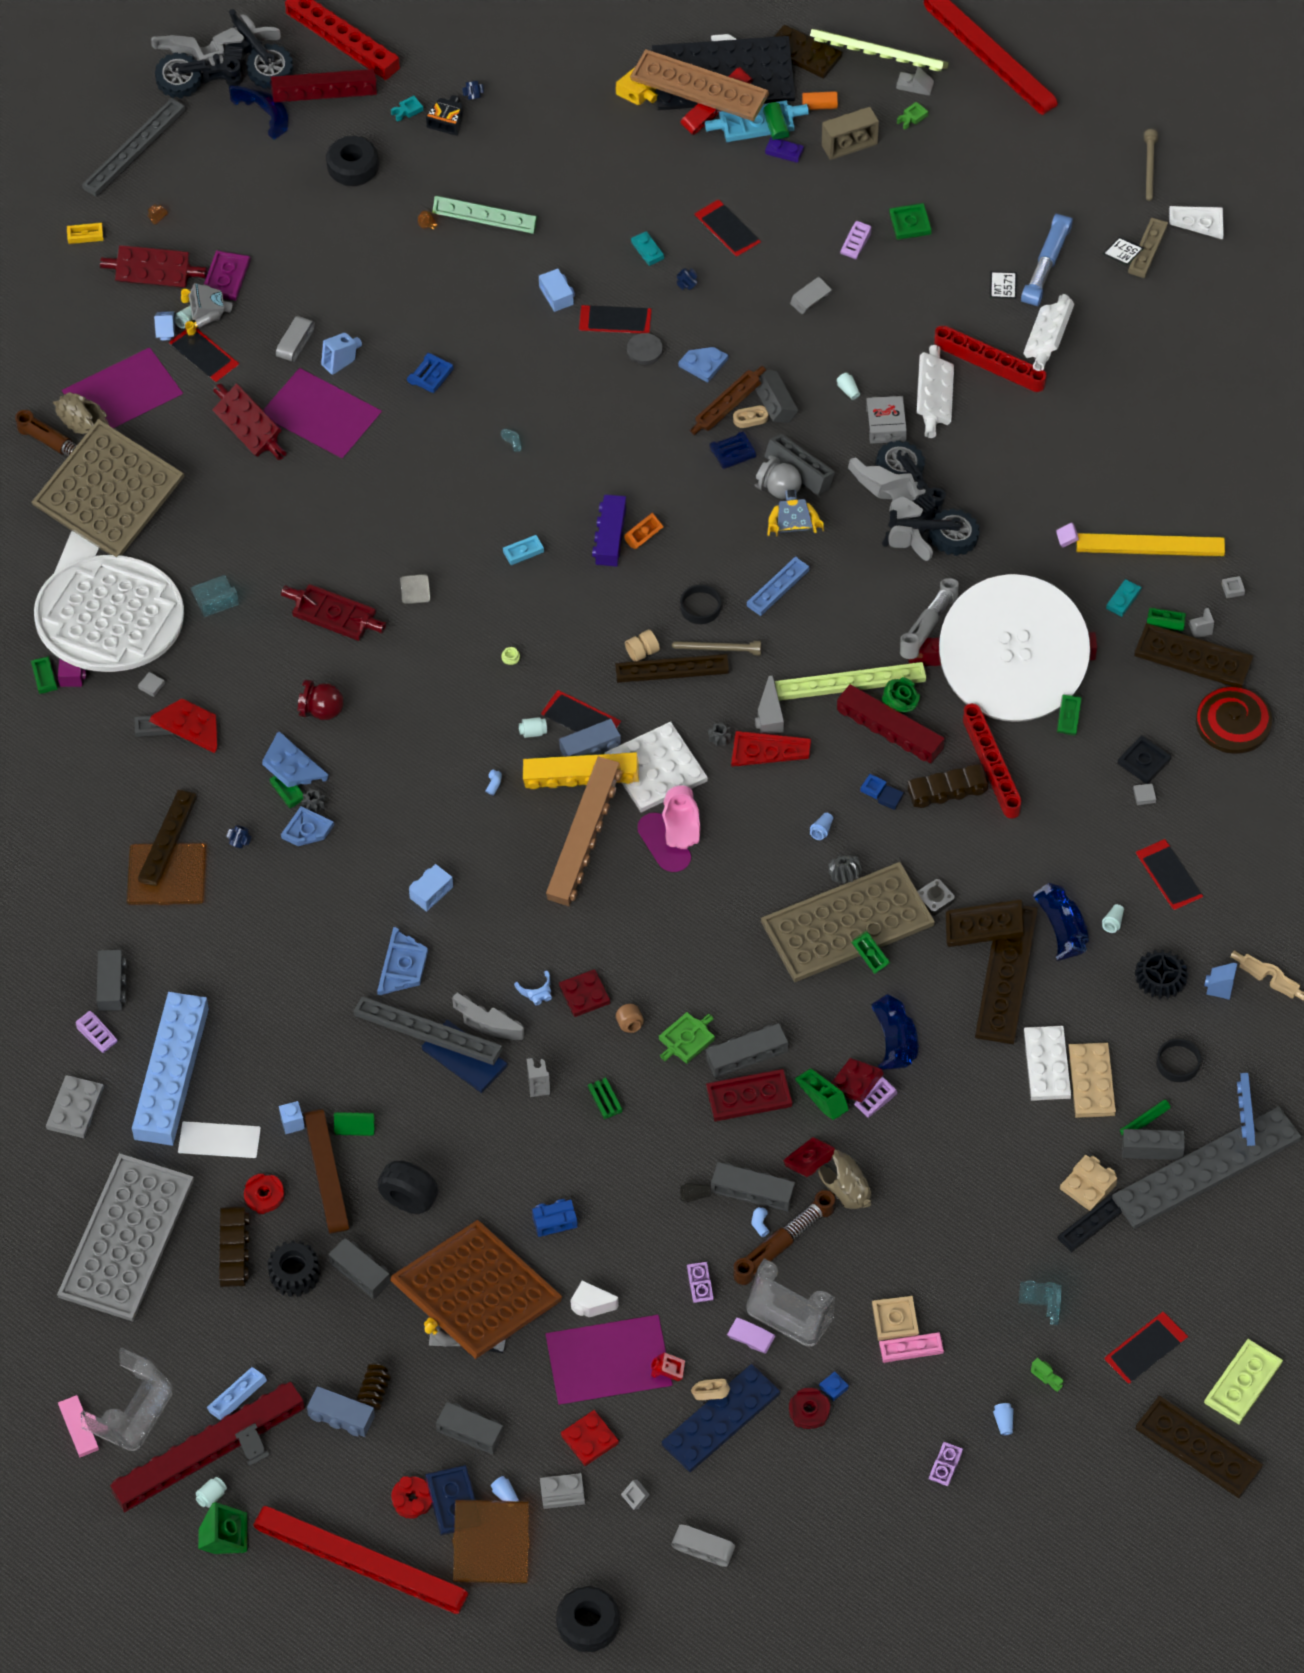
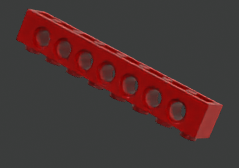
(344, 36)

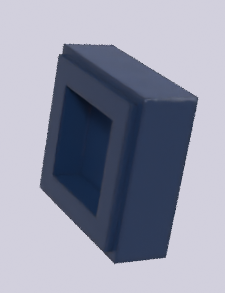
(890, 797)

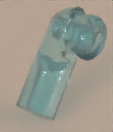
(513, 438)

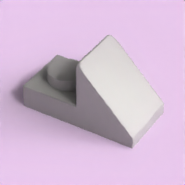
(916, 83)

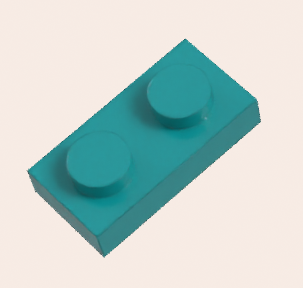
(647, 248)
(1123, 598)

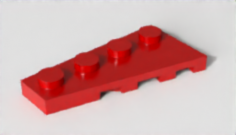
(766, 748)

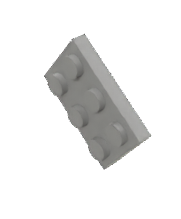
(74, 1106)

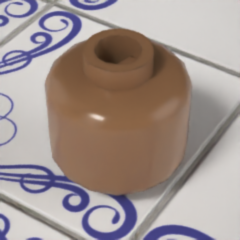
(629, 1018)

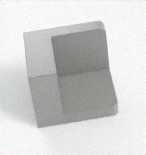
(1203, 625)

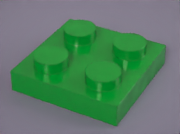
(910, 221)

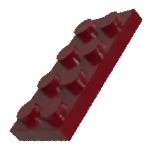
(748, 1095)

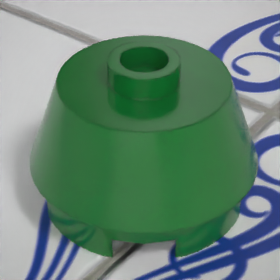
(900, 695)

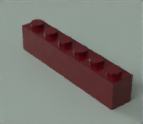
(323, 85)
(890, 724)

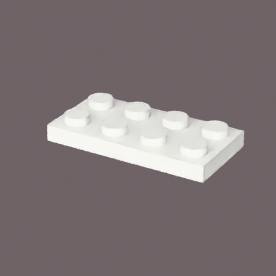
(1047, 1063)

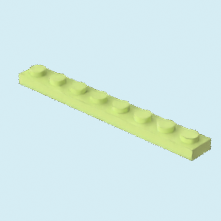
(840, 681)

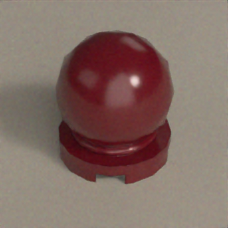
(321, 701)

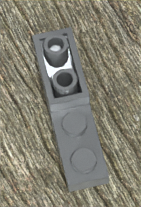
(492, 1023)

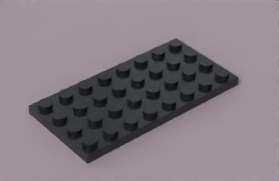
(763, 59)

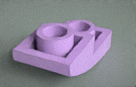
(699, 1282)
(752, 1335)
(946, 1464)

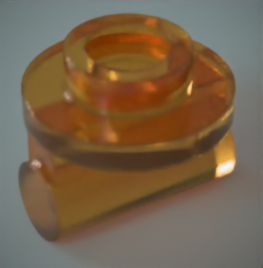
(156, 213)
(426, 220)

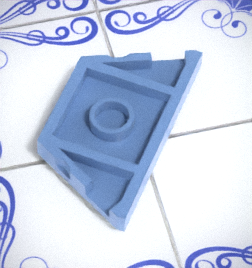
(291, 764)
(402, 964)

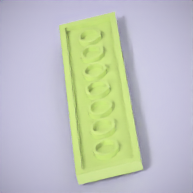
(885, 52)

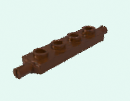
(728, 400)

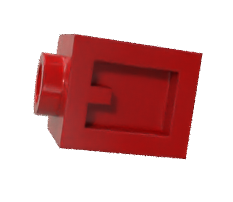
(668, 1366)

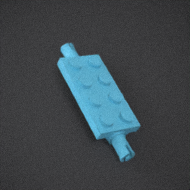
(739, 128)

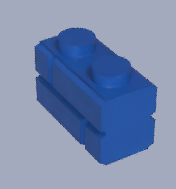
(554, 1217)

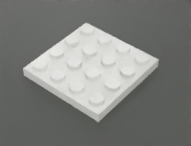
(662, 765)

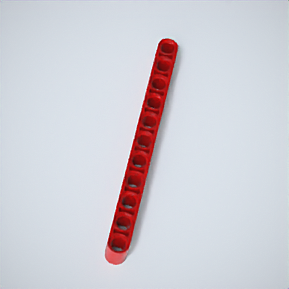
(992, 55)
(361, 1559)

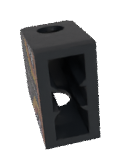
(445, 115)

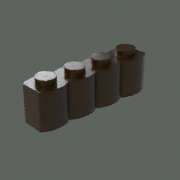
(945, 786)
(233, 1246)

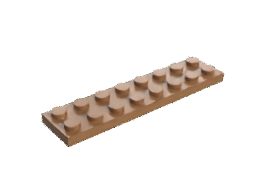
(699, 85)

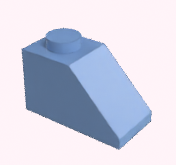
(1221, 981)

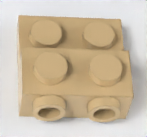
(1089, 1182)

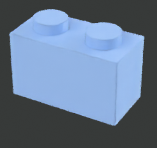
(556, 290)
(430, 887)

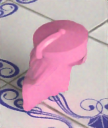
(681, 818)

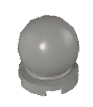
(778, 477)

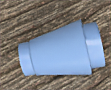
(820, 829)
(1004, 1418)
(503, 1489)

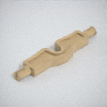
(1261, 970)

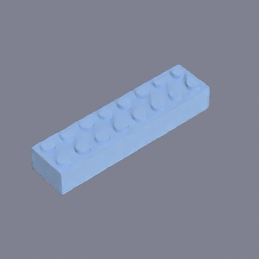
(170, 1068)

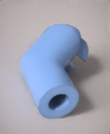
(495, 777)
(757, 1221)

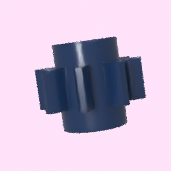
(473, 90)
(686, 278)
(238, 836)

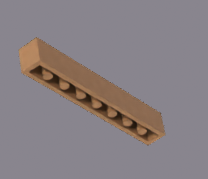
(583, 831)

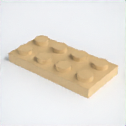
(1091, 1080)

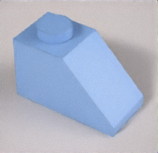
(165, 325)

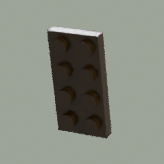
(810, 54)
(985, 923)

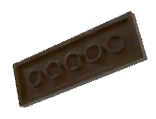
(1193, 656)
(1199, 1447)

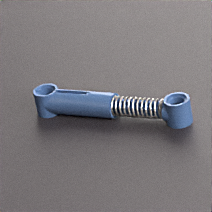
(1059, 230)

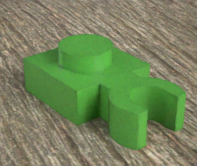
(914, 114)
(1045, 1374)

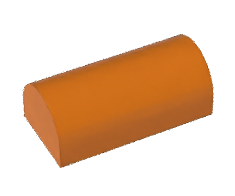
(820, 100)
(643, 531)

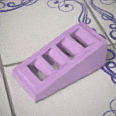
(858, 229)
(87, 1023)
(891, 1092)

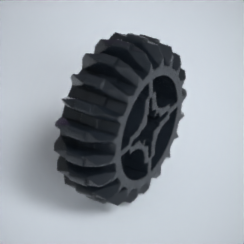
(1172, 970)

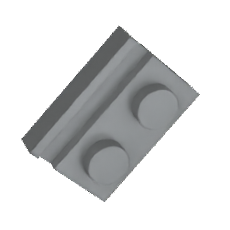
(562, 1491)

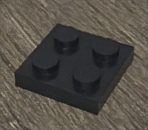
(1144, 759)

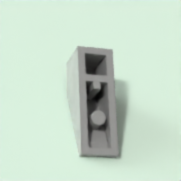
(769, 711)

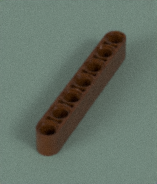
(326, 1171)

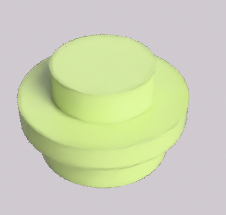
(510, 656)

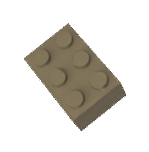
(850, 133)

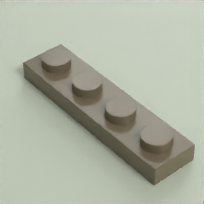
(1150, 242)

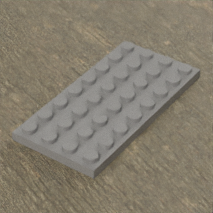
(125, 1237)

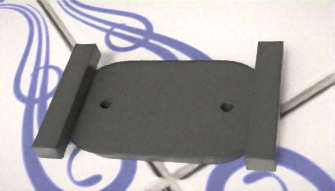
(251, 1444)

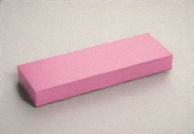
(911, 1347)
(82, 1439)

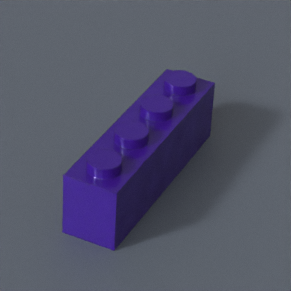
(610, 530)

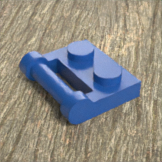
(434, 376)

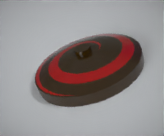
(1233, 720)

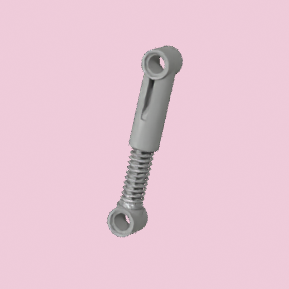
(913, 640)

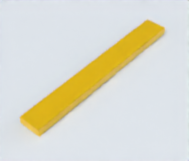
(1150, 544)

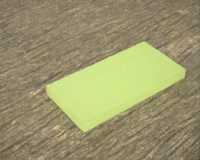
(1243, 1381)

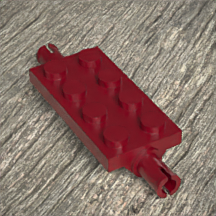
(152, 266)
(248, 421)
(333, 611)

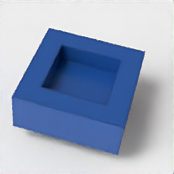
(873, 786)
(833, 1386)

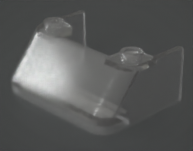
(133, 1425)

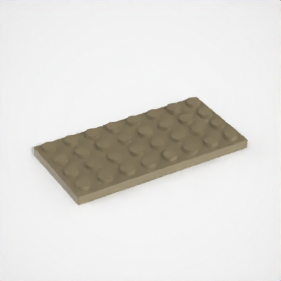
(821, 928)

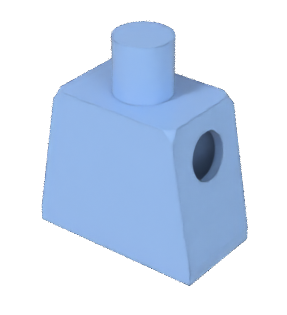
(339, 352)

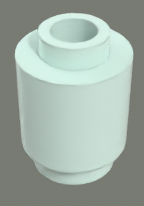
(533, 727)
(210, 1492)

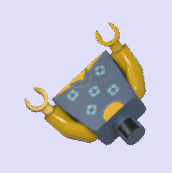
(793, 516)

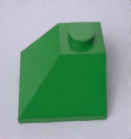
(223, 1530)

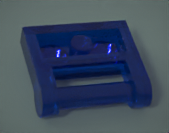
(733, 454)

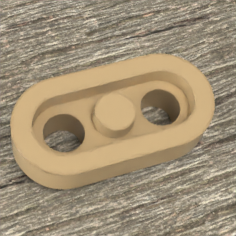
(750, 416)
(710, 1389)

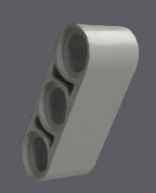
(295, 338)
(703, 1545)

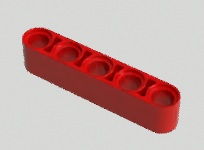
(696, 118)

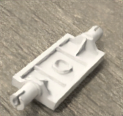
(1048, 331)
(934, 390)

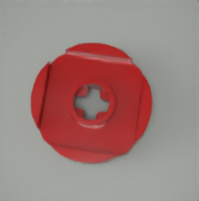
(267, 1203)
(401, 1502)

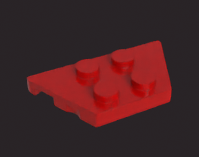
(189, 723)

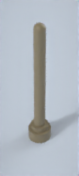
(1150, 138)
(754, 647)

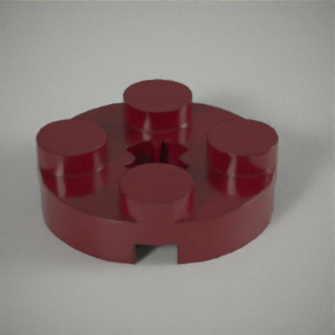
(805, 1419)

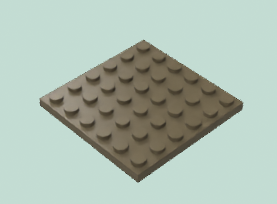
(108, 489)

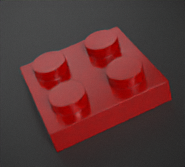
(589, 1438)

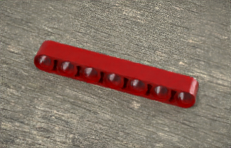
(989, 358)
(995, 767)

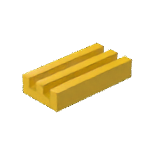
(84, 235)

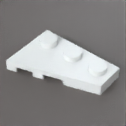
(1198, 219)

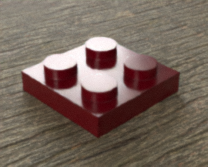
(584, 993)
(857, 1079)
(809, 1157)

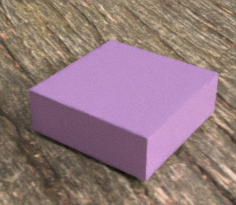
(1067, 535)

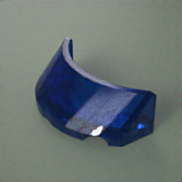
(276, 110)
(1065, 919)
(898, 1031)

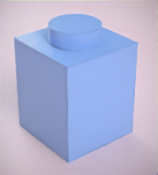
(291, 1117)

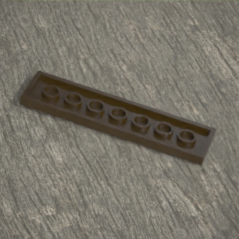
(1005, 984)

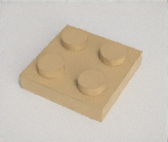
(895, 1318)

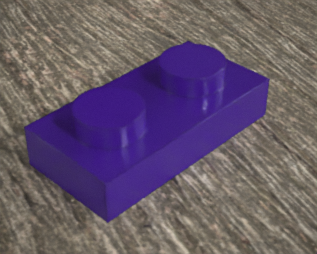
(784, 150)

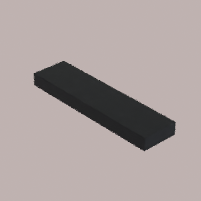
(1090, 1224)

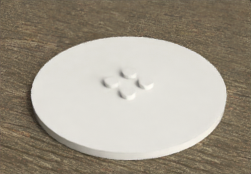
(109, 613)
(1014, 647)

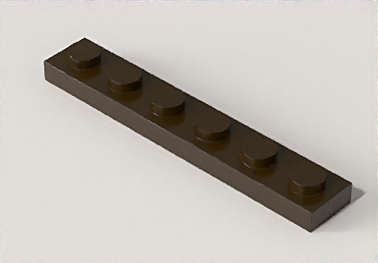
(672, 668)
(167, 837)

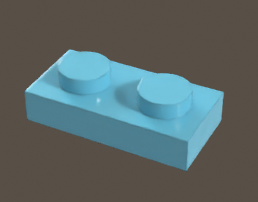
(523, 550)

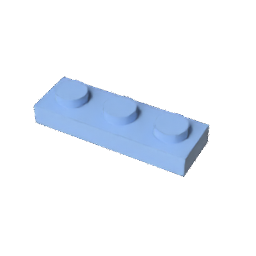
(236, 1393)

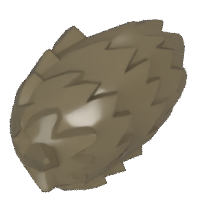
(79, 412)
(849, 1185)

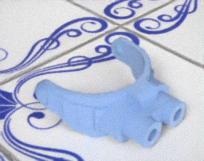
(537, 995)

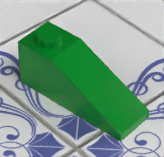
(823, 1094)

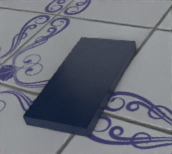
(473, 1071)

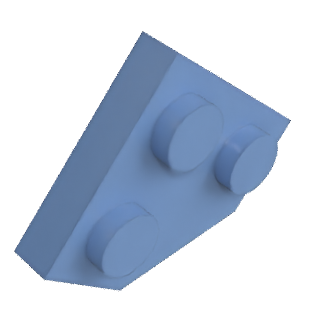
(703, 362)
(306, 828)

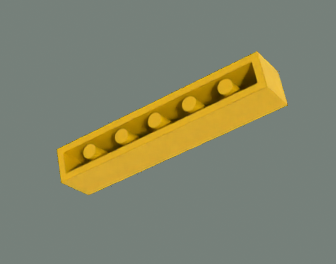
(574, 770)

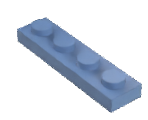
(777, 586)
(1246, 1115)

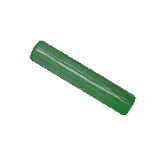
(1148, 1116)

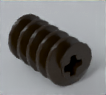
(373, 1386)

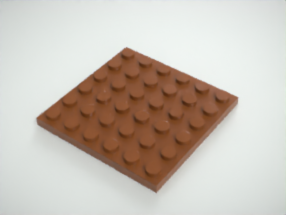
(476, 1289)

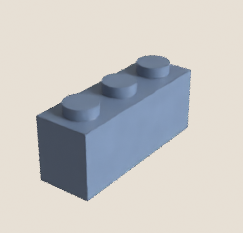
(591, 740)
(340, 1412)

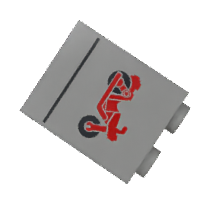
(886, 419)

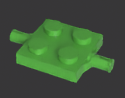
(686, 1037)

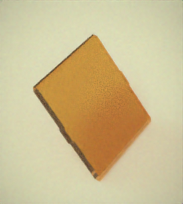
(180, 882)
(490, 1541)

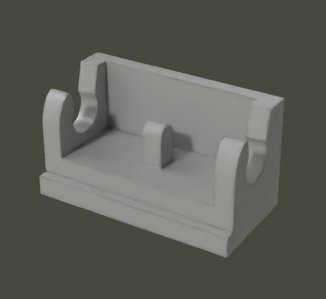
(810, 295)
(538, 1079)

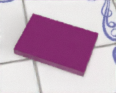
(227, 273)

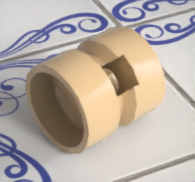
(643, 644)

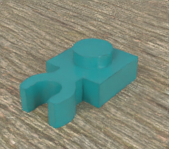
(407, 107)

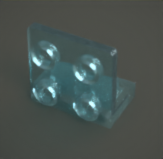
(215, 595)
(1042, 1294)

